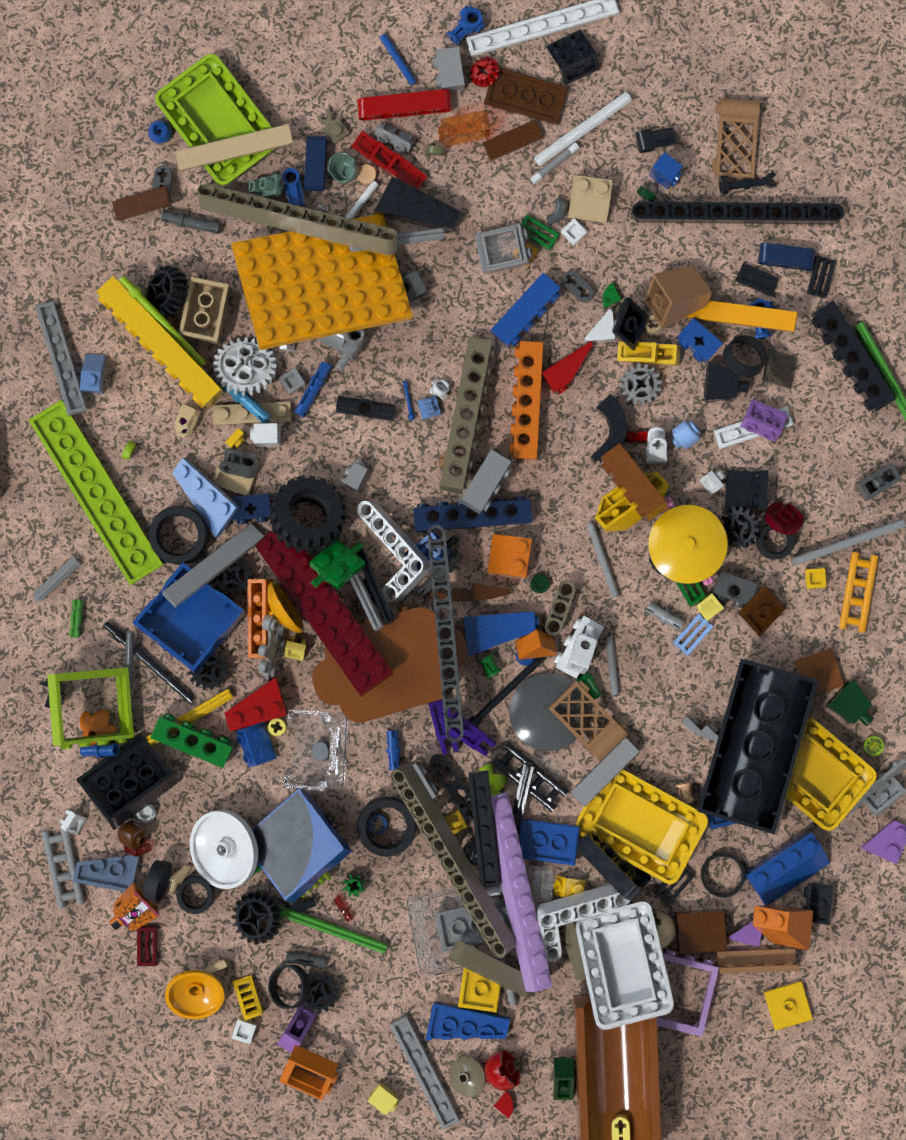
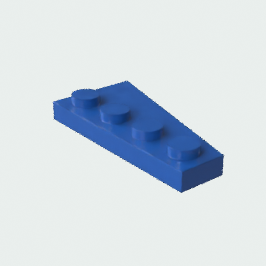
(458, 1022)

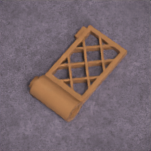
(735, 112)
(607, 738)

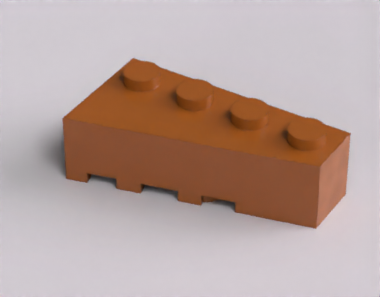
(633, 483)

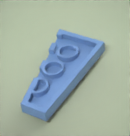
(208, 499)

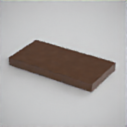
(527, 96)

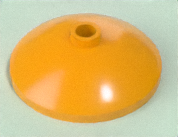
(283, 609)
(193, 1001)

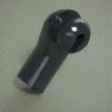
(301, 906)

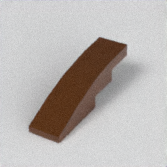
(477, 593)

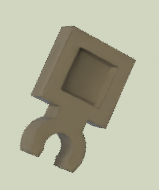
(334, 128)

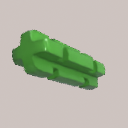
(76, 618)

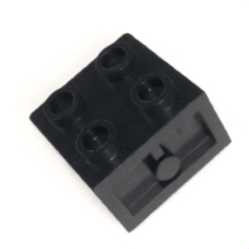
(574, 57)
(746, 489)

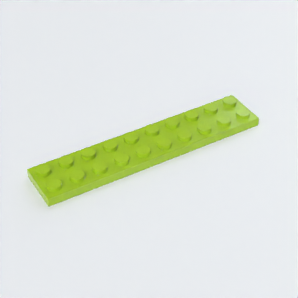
(96, 492)

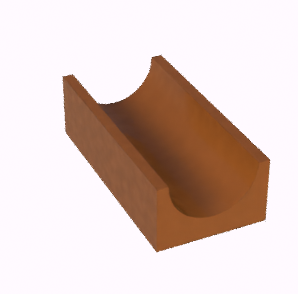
(615, 1075)

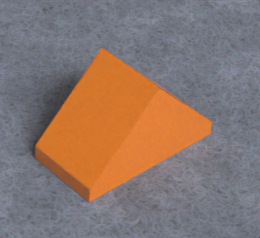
(535, 645)

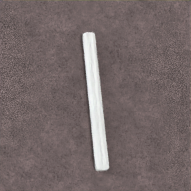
(582, 129)

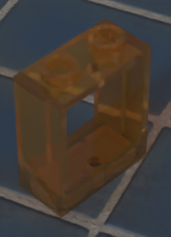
(464, 128)

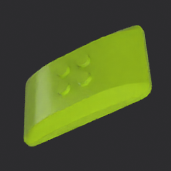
(211, 106)

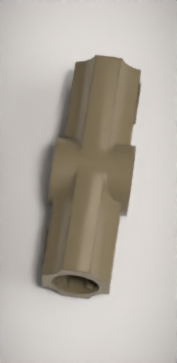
(573, 950)

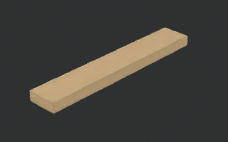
(234, 147)

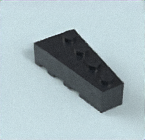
(416, 207)

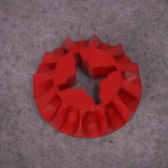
(491, 67)

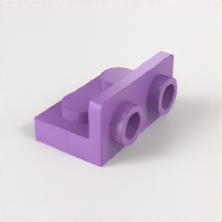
(764, 420)

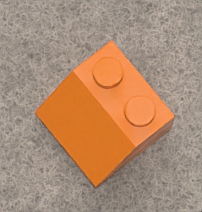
(509, 556)

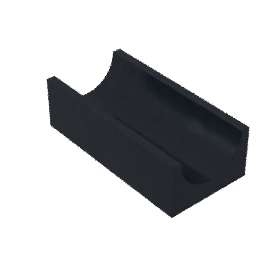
(759, 746)

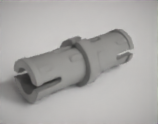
(665, 616)

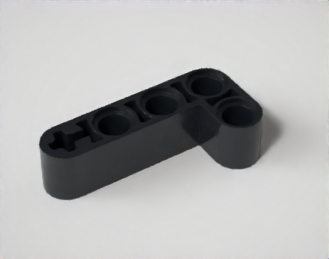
(612, 866)

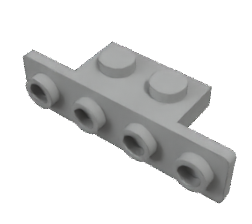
(884, 791)

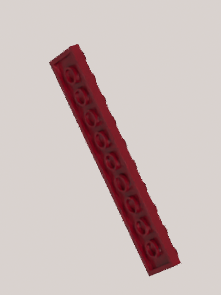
(326, 615)

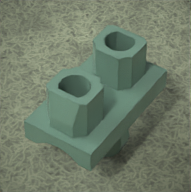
(266, 186)

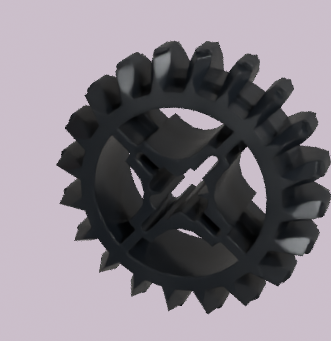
(167, 290)
(252, 900)

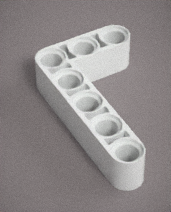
(397, 548)
(573, 912)

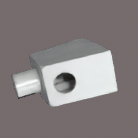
(580, 658)

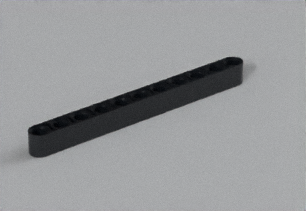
(745, 208)

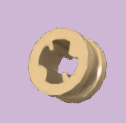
(653, 330)

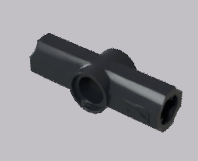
(352, 406)

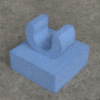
(429, 407)

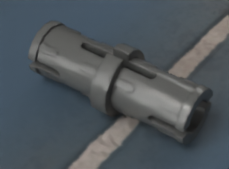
(305, 959)

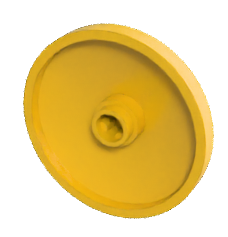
(687, 544)

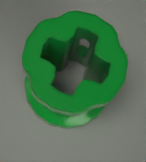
(489, 666)

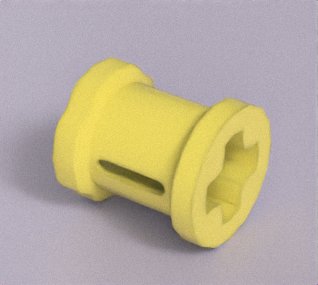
(272, 729)

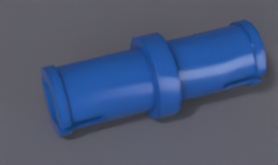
(393, 749)
(100, 751)

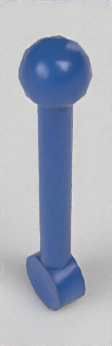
(411, 416)

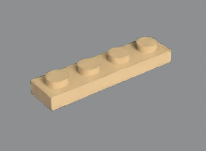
(239, 414)

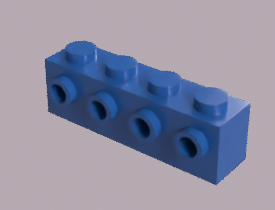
(526, 310)

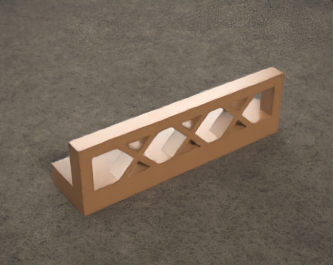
(757, 960)

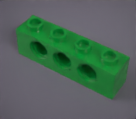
(217, 756)

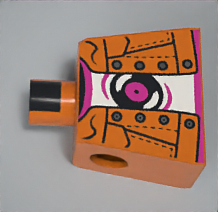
(133, 909)

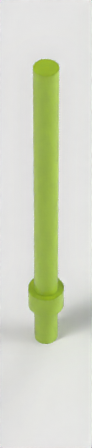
(135, 292)

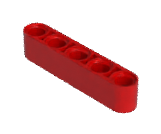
(404, 104)

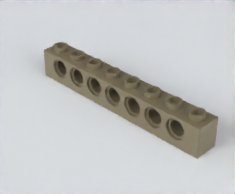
(476, 348)

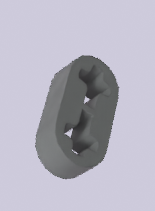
(167, 180)
(574, 289)

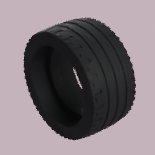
(156, 526)
(367, 841)

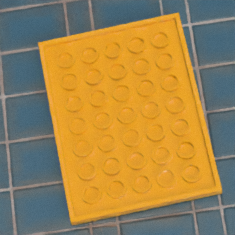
(317, 287)

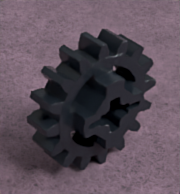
(742, 535)
(226, 582)
(213, 676)
(327, 995)

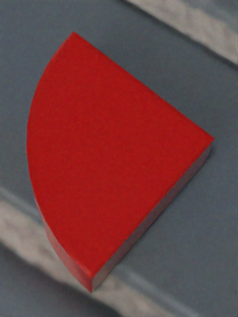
(505, 1104)

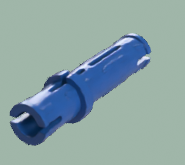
(313, 388)

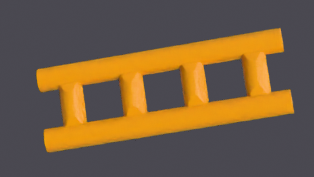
(851, 582)

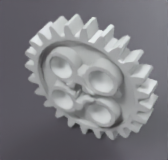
(244, 366)

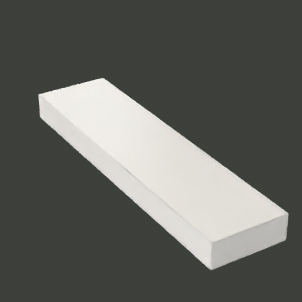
(735, 434)

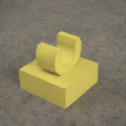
(295, 650)

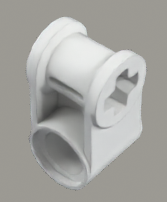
(656, 446)

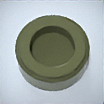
(435, 150)

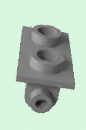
(386, 134)

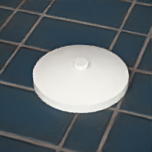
(224, 849)

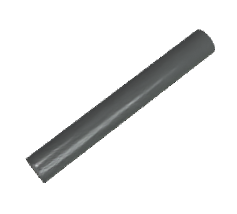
(129, 654)

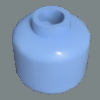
(685, 434)

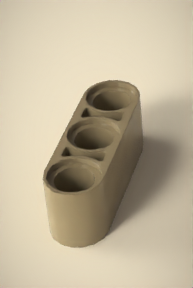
(560, 598)

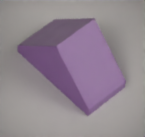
(747, 935)

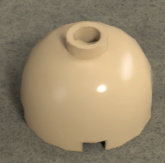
(665, 927)

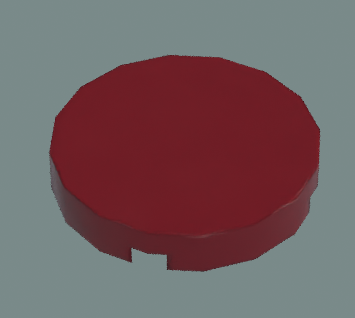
(784, 518)

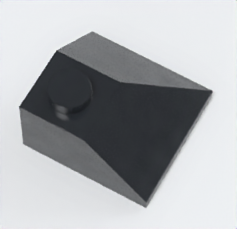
(629, 323)

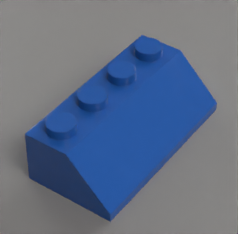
(787, 867)

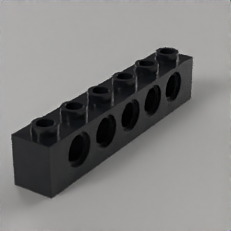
(863, 362)

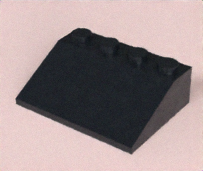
(127, 782)

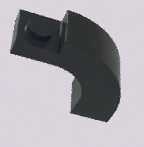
(615, 417)

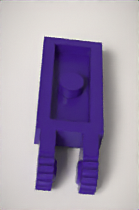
(437, 715)
(472, 735)

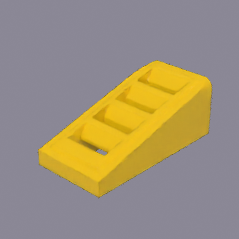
(259, 1011)

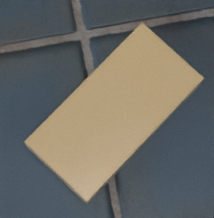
(233, 482)

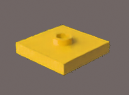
(478, 992)
(787, 1005)

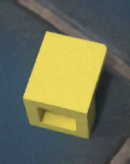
(709, 607)

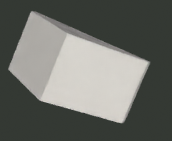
(603, 330)

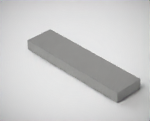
(605, 772)

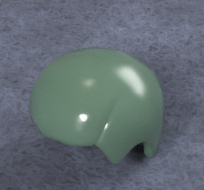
(343, 167)

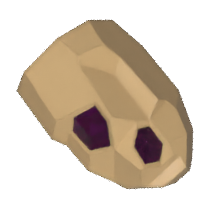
(186, 420)

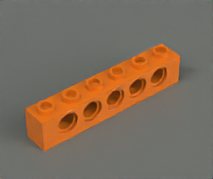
(534, 351)

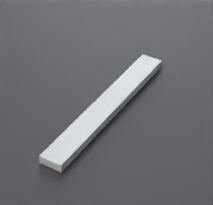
(541, 26)

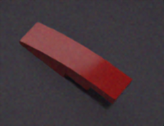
(388, 160)

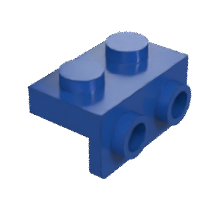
(255, 744)

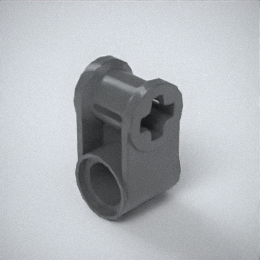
(239, 464)

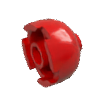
(501, 1071)

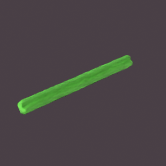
(881, 365)
(333, 929)

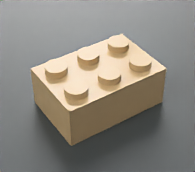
(205, 310)

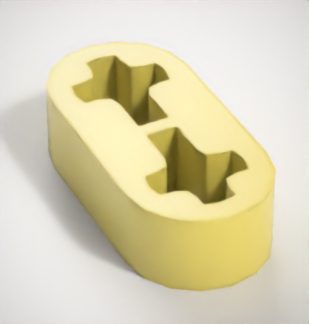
(616, 1133)

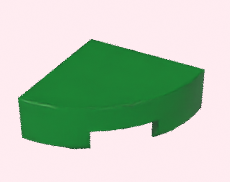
(610, 296)

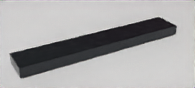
(484, 828)

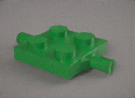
(337, 564)

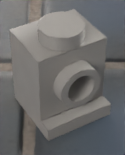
(355, 475)

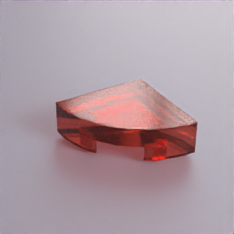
(139, 851)

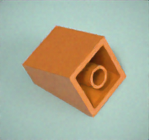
(784, 924)

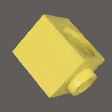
(383, 1099)

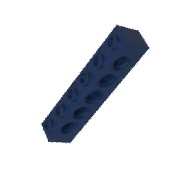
(522, 516)

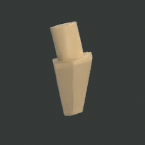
(178, 878)

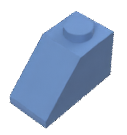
(93, 374)

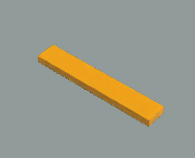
(747, 316)

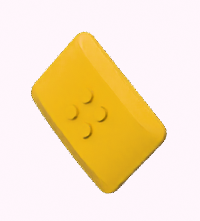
(828, 778)
(644, 826)

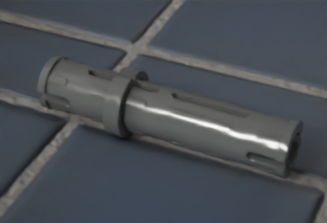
(182, 219)
(440, 573)

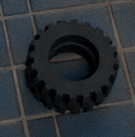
(311, 491)

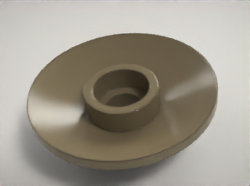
(474, 1073)

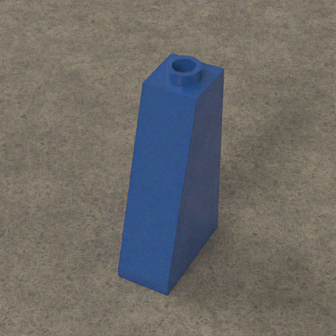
(492, 630)

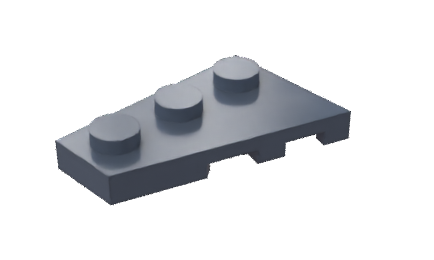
(108, 873)

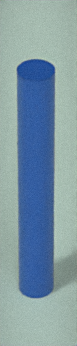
(398, 60)

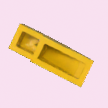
(650, 354)

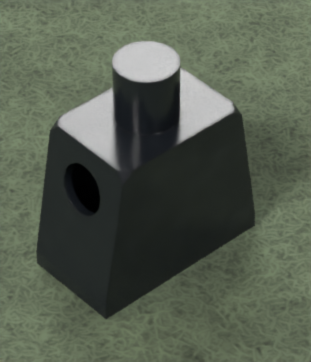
(722, 384)

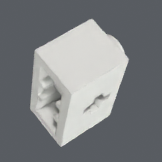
(266, 435)

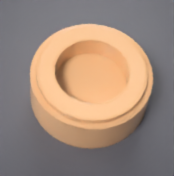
(366, 174)

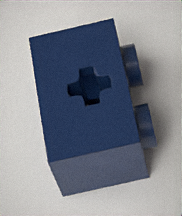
(259, 501)

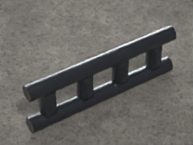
(542, 776)

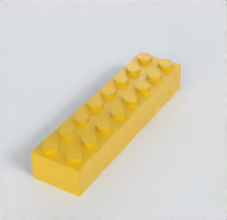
(155, 338)

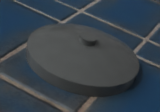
(534, 720)

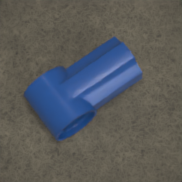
(293, 190)

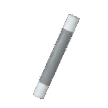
(554, 163)

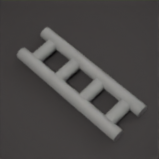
(58, 878)

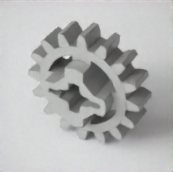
(647, 390)

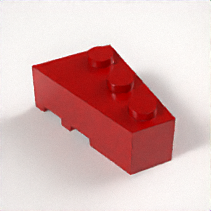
(258, 707)

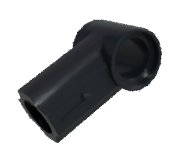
(649, 140)

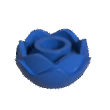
(162, 137)

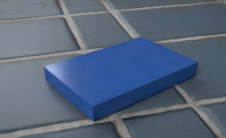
(549, 841)

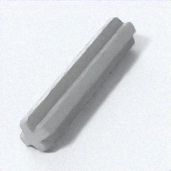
(57, 578)

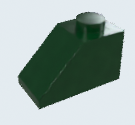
(563, 1078)

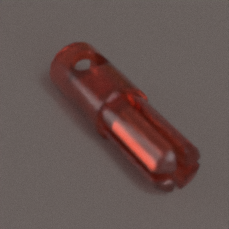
(341, 906)

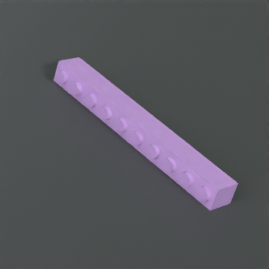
(519, 898)

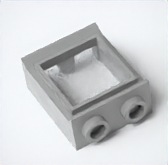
(503, 249)

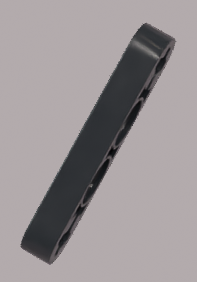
(452, 788)

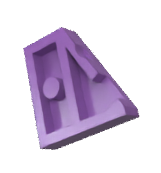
(888, 842)

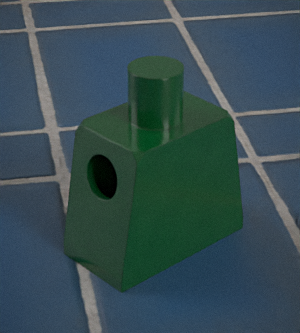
(851, 704)

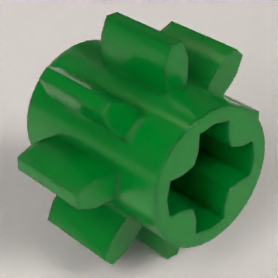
(359, 884)

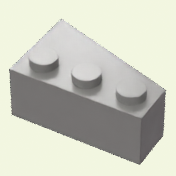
(486, 482)

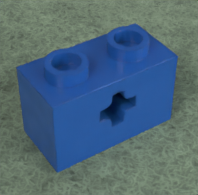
(666, 171)
(693, 331)

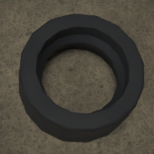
(771, 555)
(195, 909)

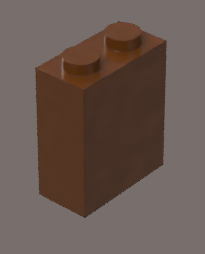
(701, 931)

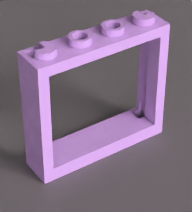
(706, 964)

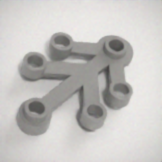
(273, 649)

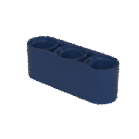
(315, 163)
(786, 256)

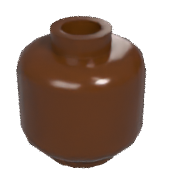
(132, 834)

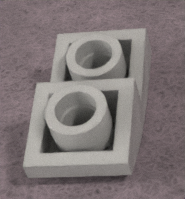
(705, 731)

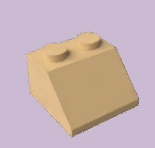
(590, 199)

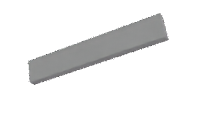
(60, 358)
(847, 542)
(212, 565)
(425, 1072)

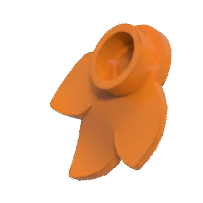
(97, 723)

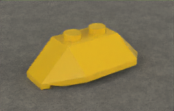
(617, 513)

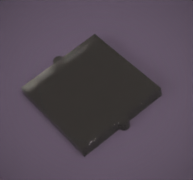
(779, 368)

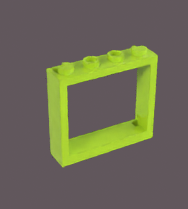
(123, 700)

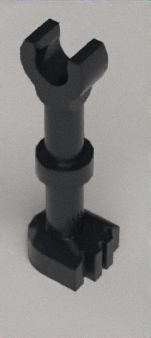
(725, 185)

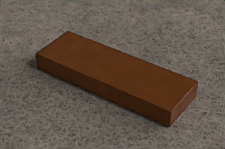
(513, 140)
(141, 203)

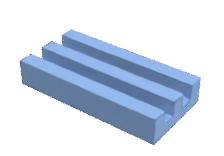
(695, 643)

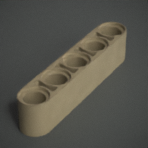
(489, 968)

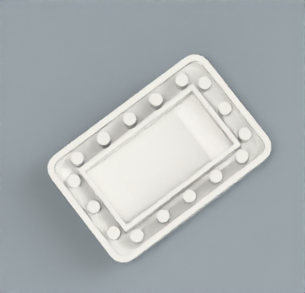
(624, 966)

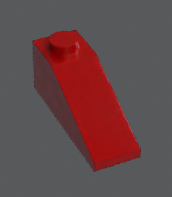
(563, 372)

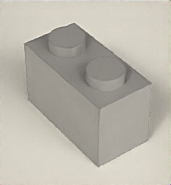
(449, 68)

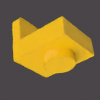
(568, 886)

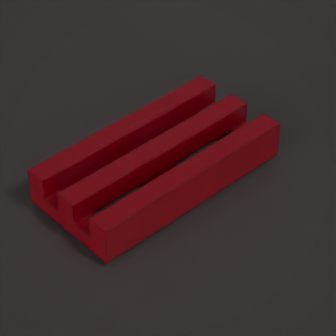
(147, 929)

